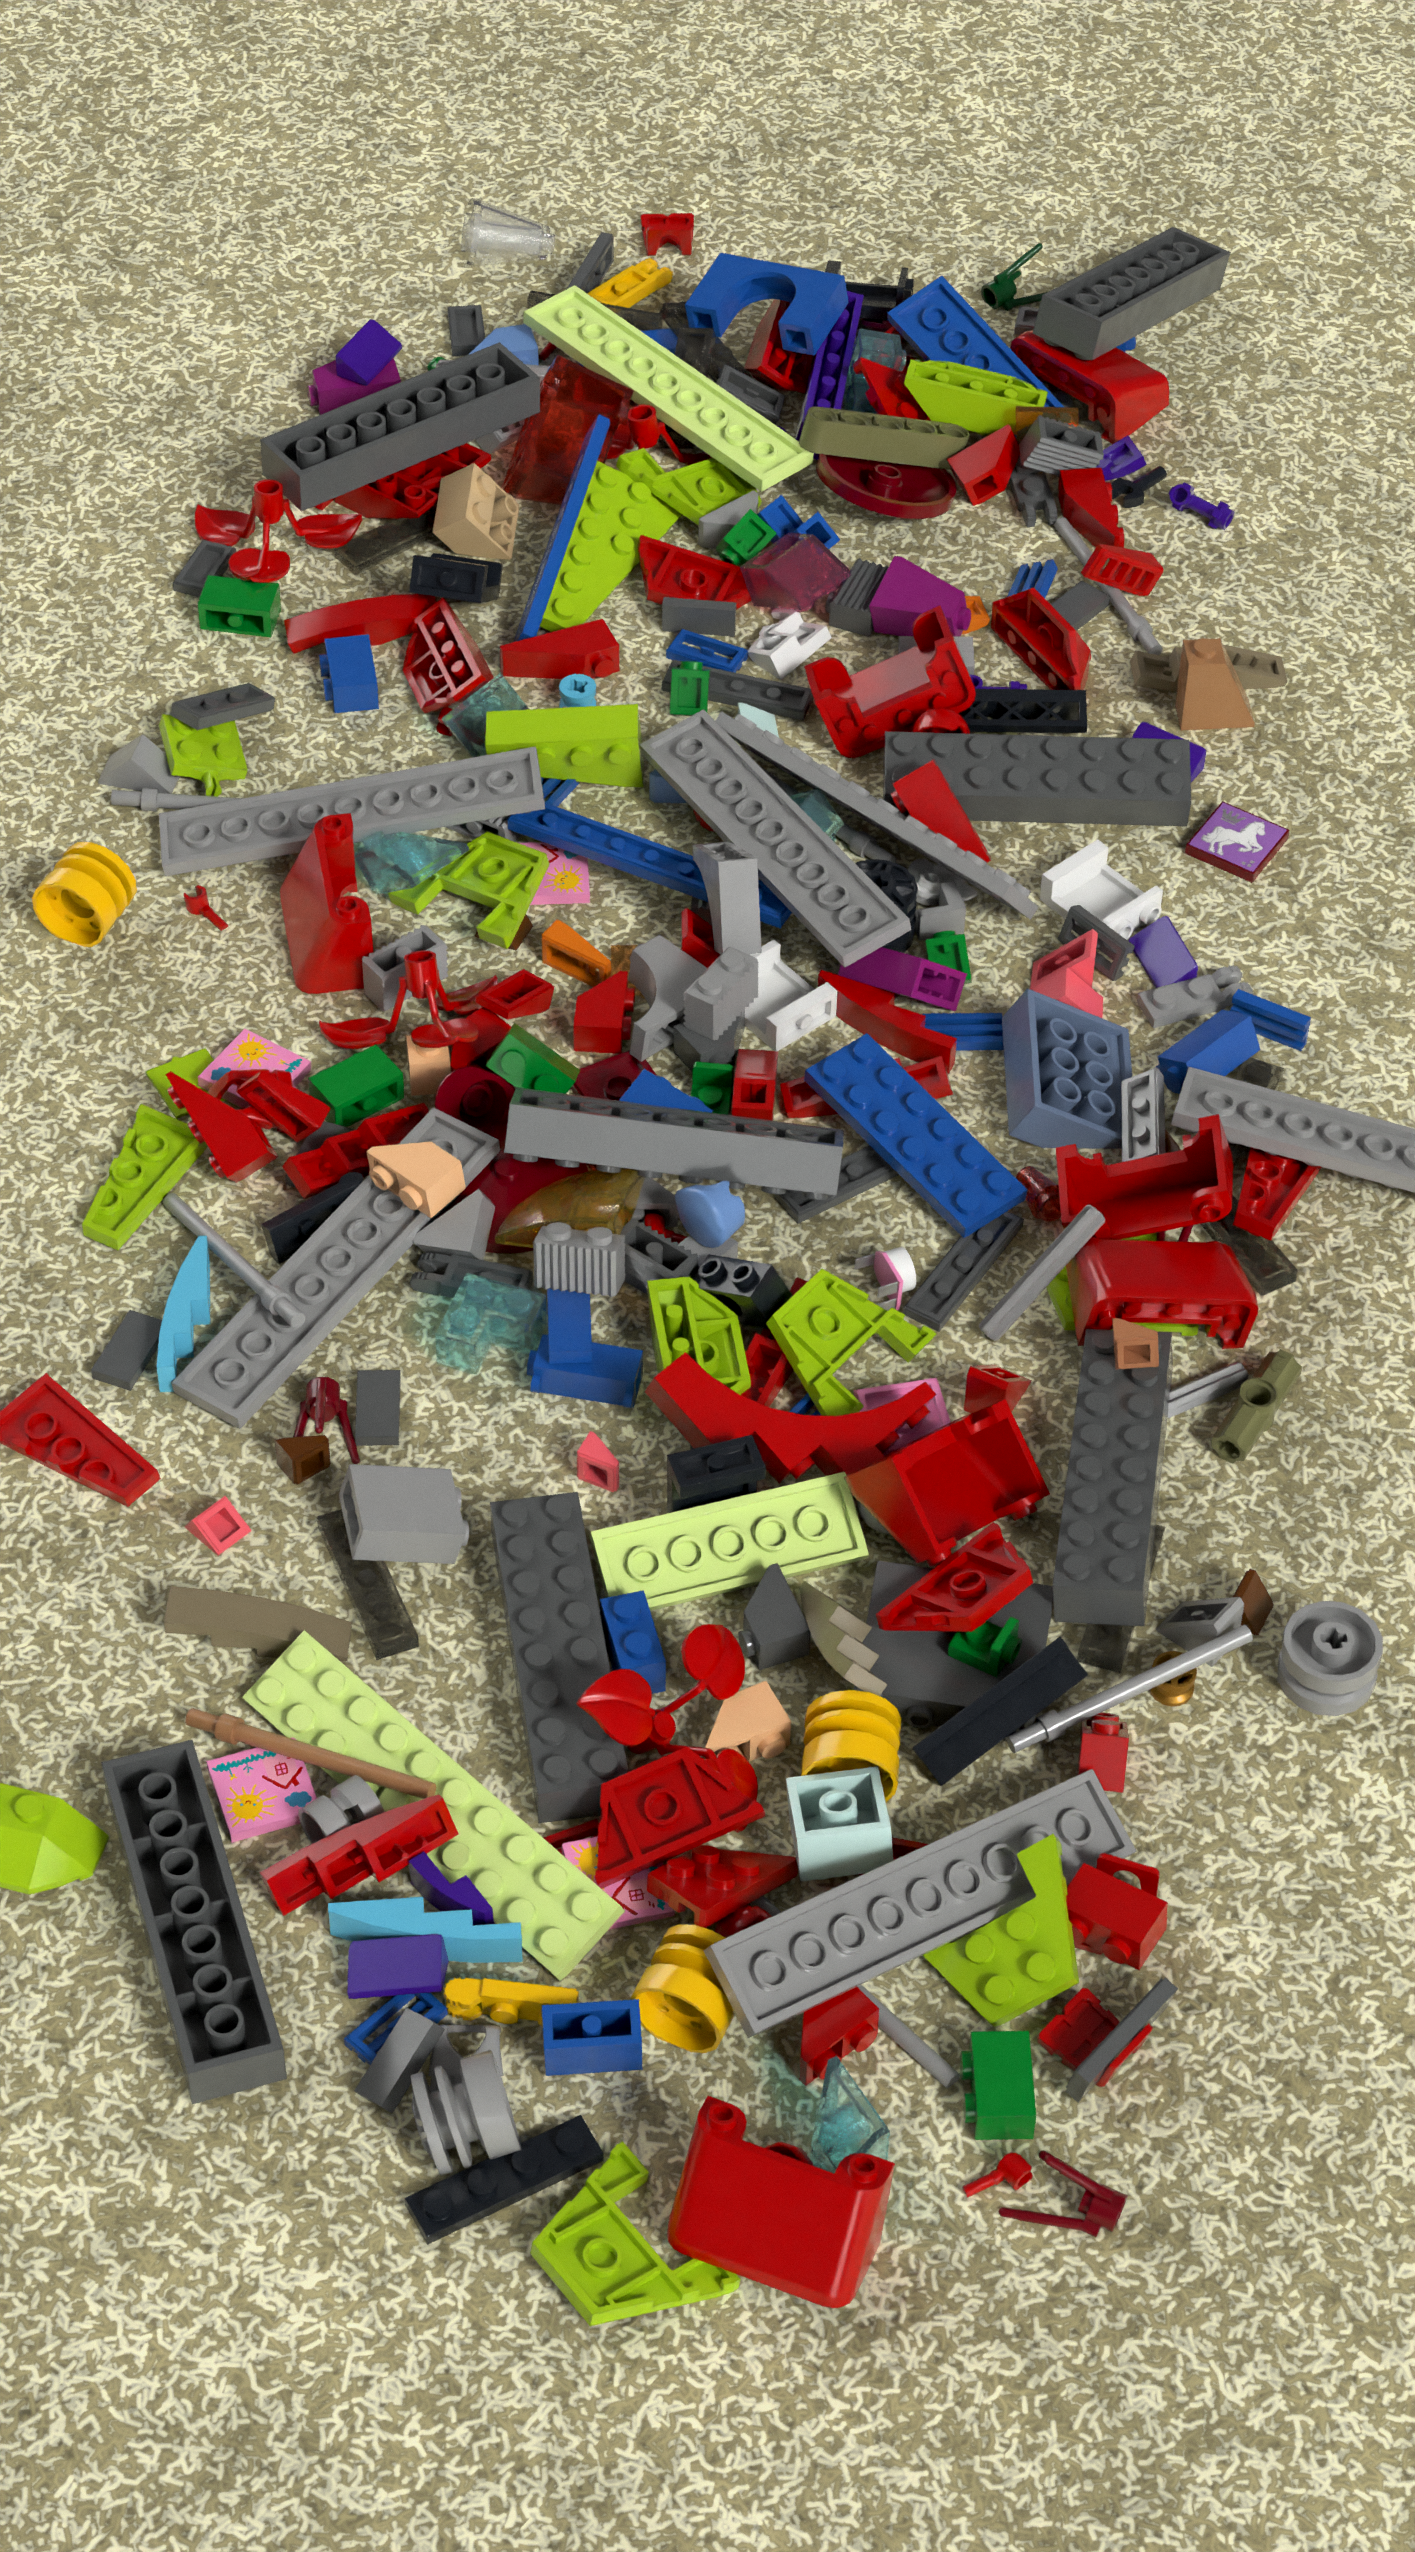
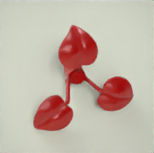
(644, 431)
(268, 505)
(423, 982)
(623, 1698)

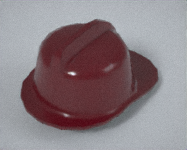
(475, 1096)

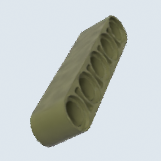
(881, 437)

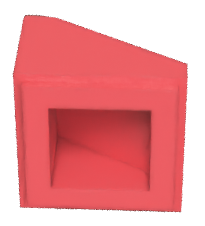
(597, 1464)
(219, 1526)

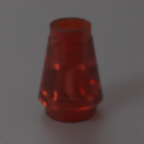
(1041, 1194)

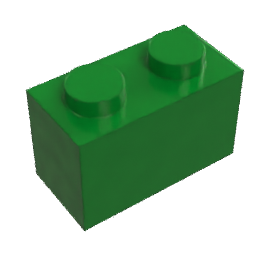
(239, 606)
(531, 1064)
(358, 1086)
(1001, 2085)

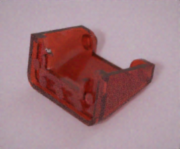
(553, 438)

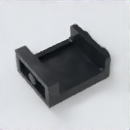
(877, 298)
(456, 577)
(713, 1473)

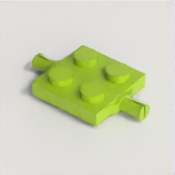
(203, 754)

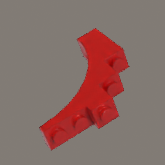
(787, 1441)

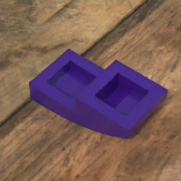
(1121, 459)
(446, 1896)

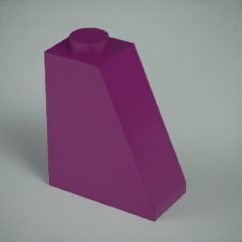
(334, 391)
(909, 592)
(908, 977)

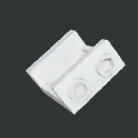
(1102, 891)
(786, 1002)

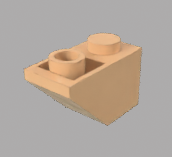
(418, 1174)
(751, 1724)

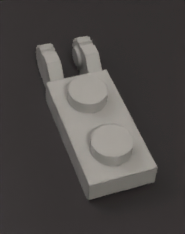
(1191, 997)

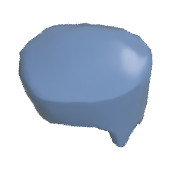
(710, 1212)

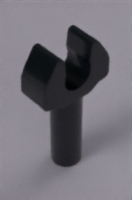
(1136, 489)

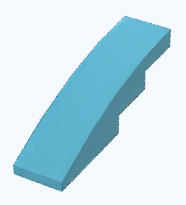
(185, 1307)
(407, 1918)

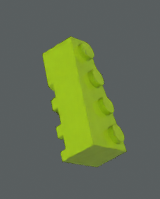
(574, 742)

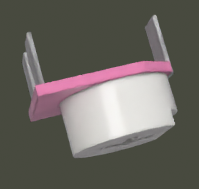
(894, 1273)

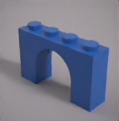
(737, 281)

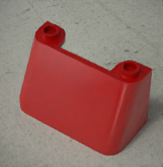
(1114, 385)
(892, 691)
(323, 926)
(1154, 1190)
(1162, 1285)
(951, 1483)
(777, 2214)

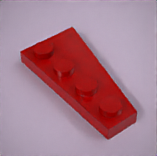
(1270, 1191)
(71, 1440)

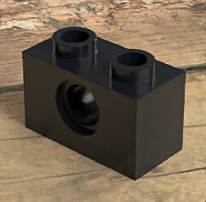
(745, 1287)

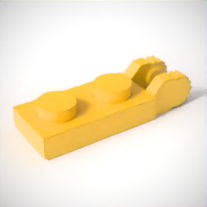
(632, 284)
(503, 1999)

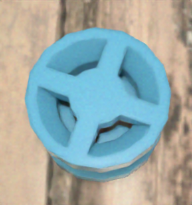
(577, 691)

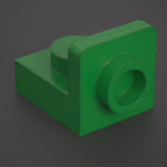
(745, 539)
(689, 688)
(950, 951)
(713, 1085)
(987, 1646)

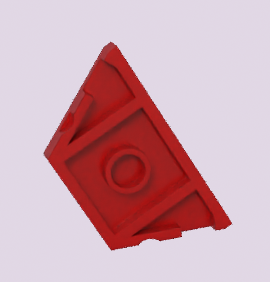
(888, 390)
(688, 575)
(962, 1588)
(664, 1813)
(718, 1880)

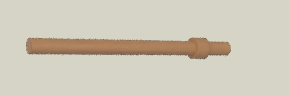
(234, 1730)

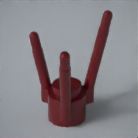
(322, 1405)
(1099, 2203)

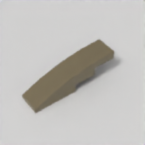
(1253, 668)
(252, 1622)
(840, 1639)

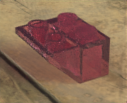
(793, 573)

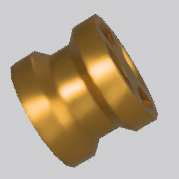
(1179, 1689)

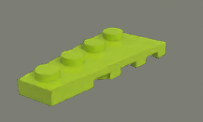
(147, 1168)

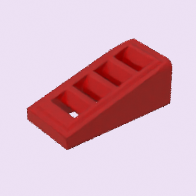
(1143, 567)
(518, 996)
(284, 1105)

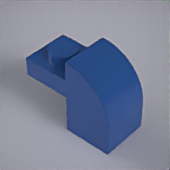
(784, 520)

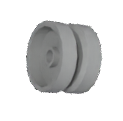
(1329, 1658)

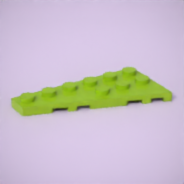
(604, 544)

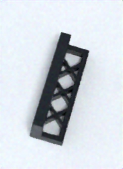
(1027, 711)
(1000, 1711)

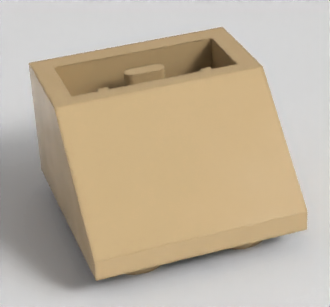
(475, 515)

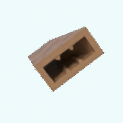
(1210, 689)

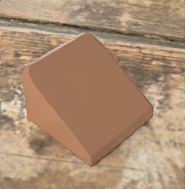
(1134, 1345)

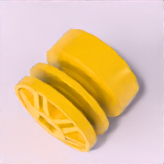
(84, 894)
(853, 1733)
(681, 1992)

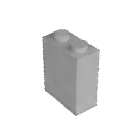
(403, 1514)

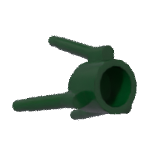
(1002, 289)

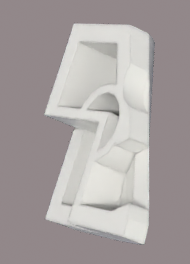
(787, 643)

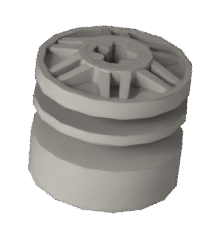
(464, 2112)

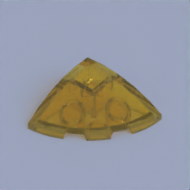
(578, 1200)

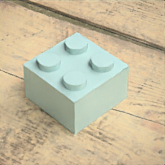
(839, 1823)

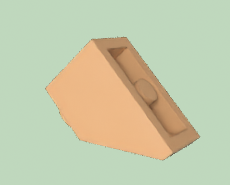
(426, 1067)

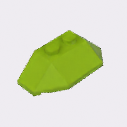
(969, 395)
(699, 1324)
(44, 1841)

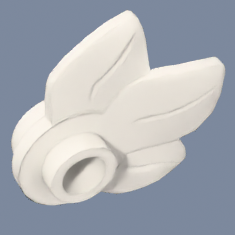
(928, 880)

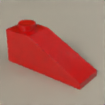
(554, 655)
(934, 804)

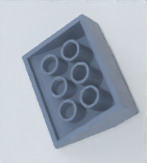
(1063, 1074)

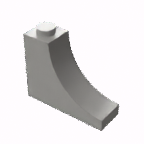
(732, 895)
(662, 976)

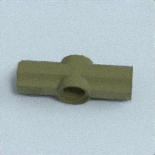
(1256, 1406)

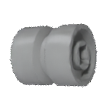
(349, 1804)

